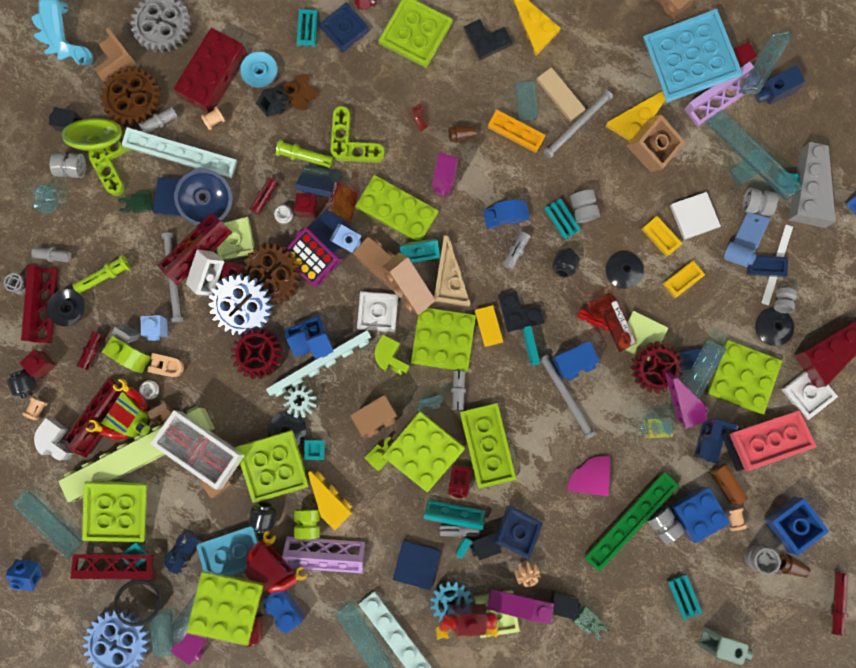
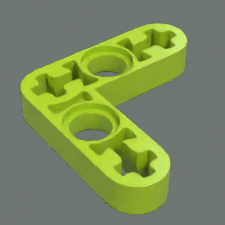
(348, 147)
(105, 161)

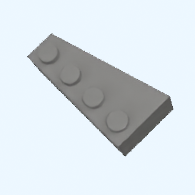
(815, 200)

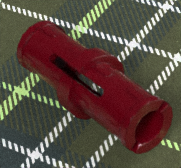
(257, 206)
(90, 350)

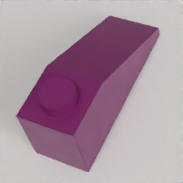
(444, 174)
(687, 406)
(520, 606)
(190, 648)

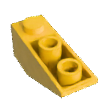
(330, 505)

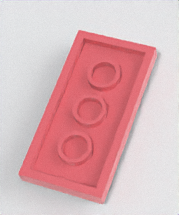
(772, 440)

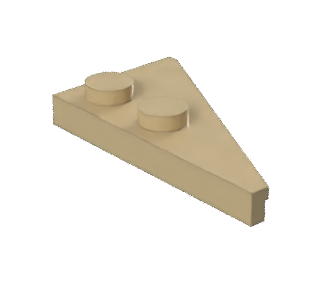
(449, 283)

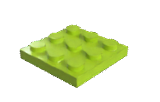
(415, 31)
(443, 339)
(744, 377)
(423, 451)
(273, 466)
(114, 511)
(224, 607)

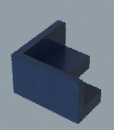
(710, 439)

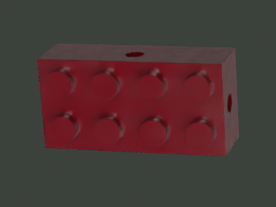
(210, 70)

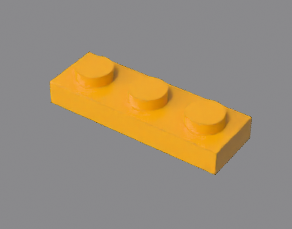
(516, 131)

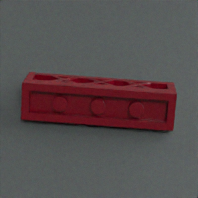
(209, 239)
(33, 303)
(85, 440)
(134, 574)

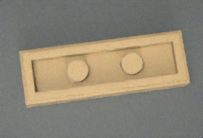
(561, 94)

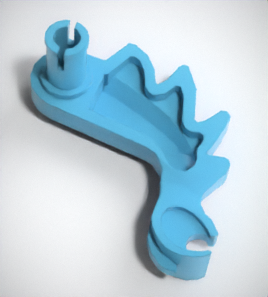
(51, 23)

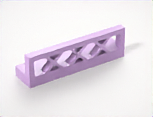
(713, 93)
(339, 562)

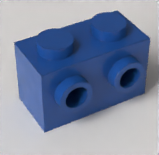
(576, 360)
(284, 610)

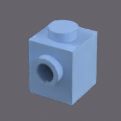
(345, 238)
(153, 327)

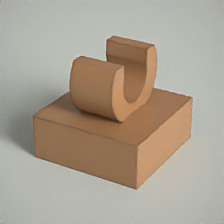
(160, 414)

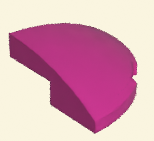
(591, 477)

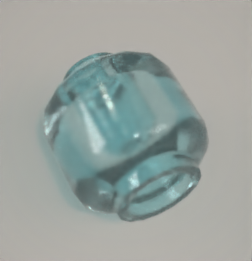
(45, 199)

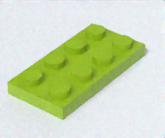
(396, 209)
(488, 446)

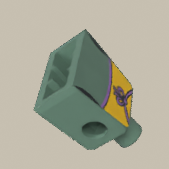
(725, 646)

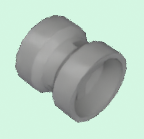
(18, 287)
(785, 300)

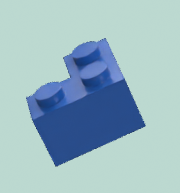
(309, 336)

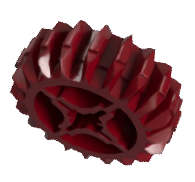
(650, 351)
(250, 359)

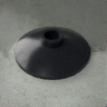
(618, 276)
(58, 306)
(766, 328)
(285, 419)

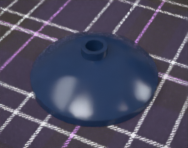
(217, 193)

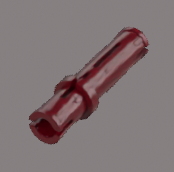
(840, 604)

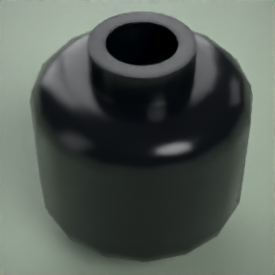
(565, 262)
(21, 384)
(262, 517)

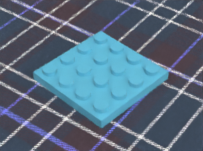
(692, 55)

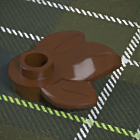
(302, 92)

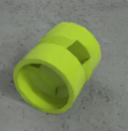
(306, 524)

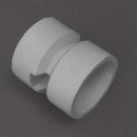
(67, 165)
(763, 202)
(585, 206)
(668, 528)
(762, 559)

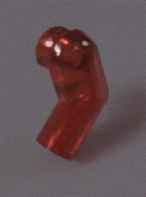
(417, 118)

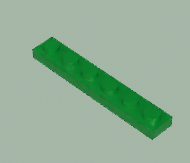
(631, 521)

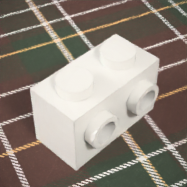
(204, 272)

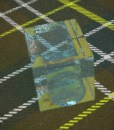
(657, 428)

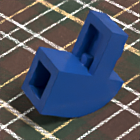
(506, 212)

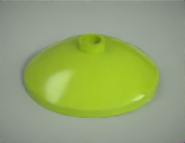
(92, 134)

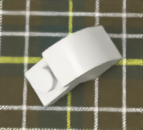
(48, 439)

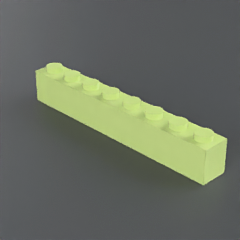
(123, 461)

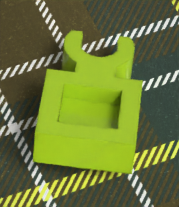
(375, 455)

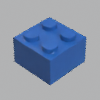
(699, 514)
(796, 525)

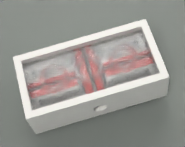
(197, 449)

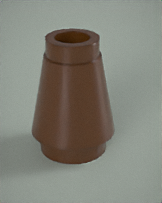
(461, 133)
(792, 566)

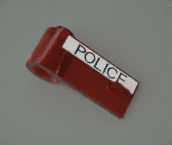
(608, 308)

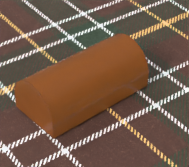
(728, 484)

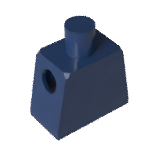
(781, 86)

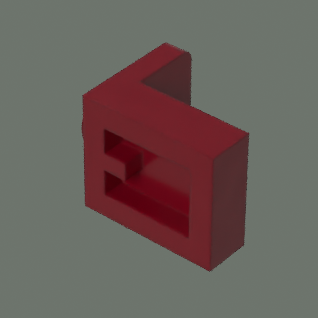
(459, 481)

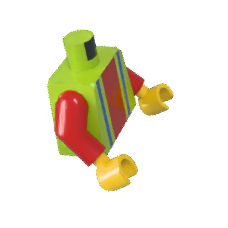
(126, 416)

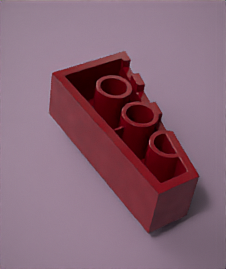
(829, 355)

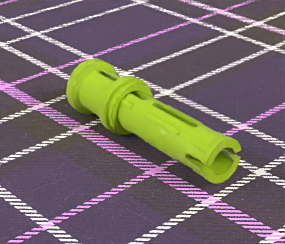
(295, 152)
(109, 271)

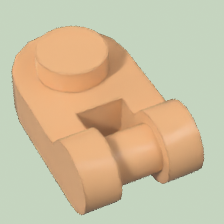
(171, 367)

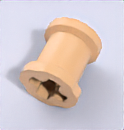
(212, 118)
(34, 408)
(736, 519)

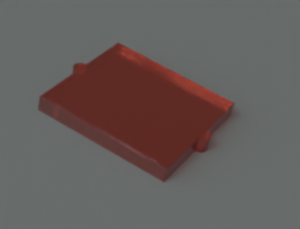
(342, 202)

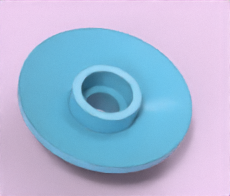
(258, 62)

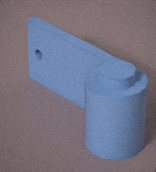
(747, 240)

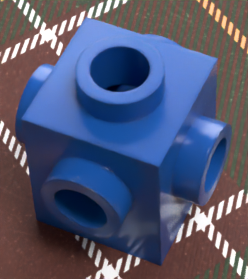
(23, 575)

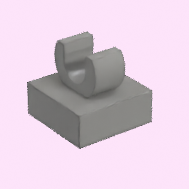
(125, 333)

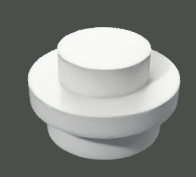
(283, 214)
(149, 389)

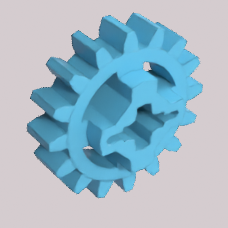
(444, 597)

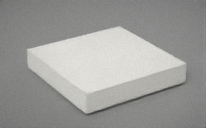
(695, 216)
(377, 312)
(808, 397)

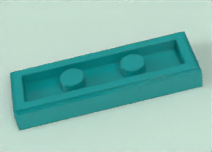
(454, 515)

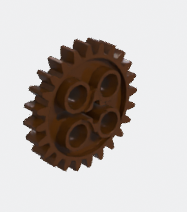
(130, 96)
(260, 262)

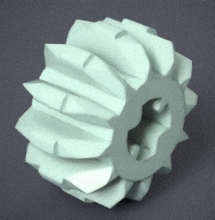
(296, 408)

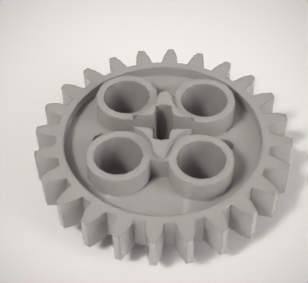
(161, 24)

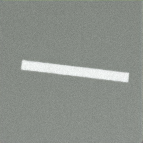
(780, 253)

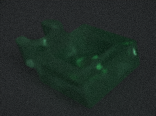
(139, 203)
(589, 622)

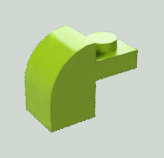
(385, 353)
(127, 355)

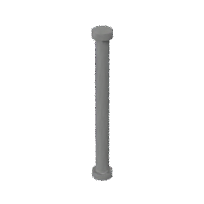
(549, 152)
(173, 287)
(567, 397)

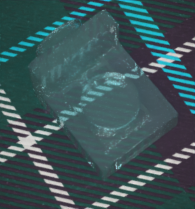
(432, 403)

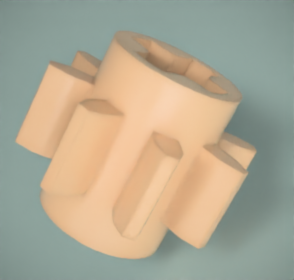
(527, 573)

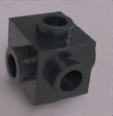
(272, 101)

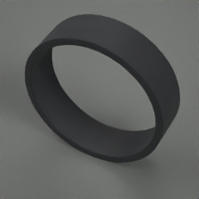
(124, 587)

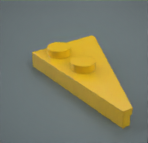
(537, 25)
(632, 120)

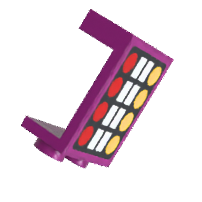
(313, 256)

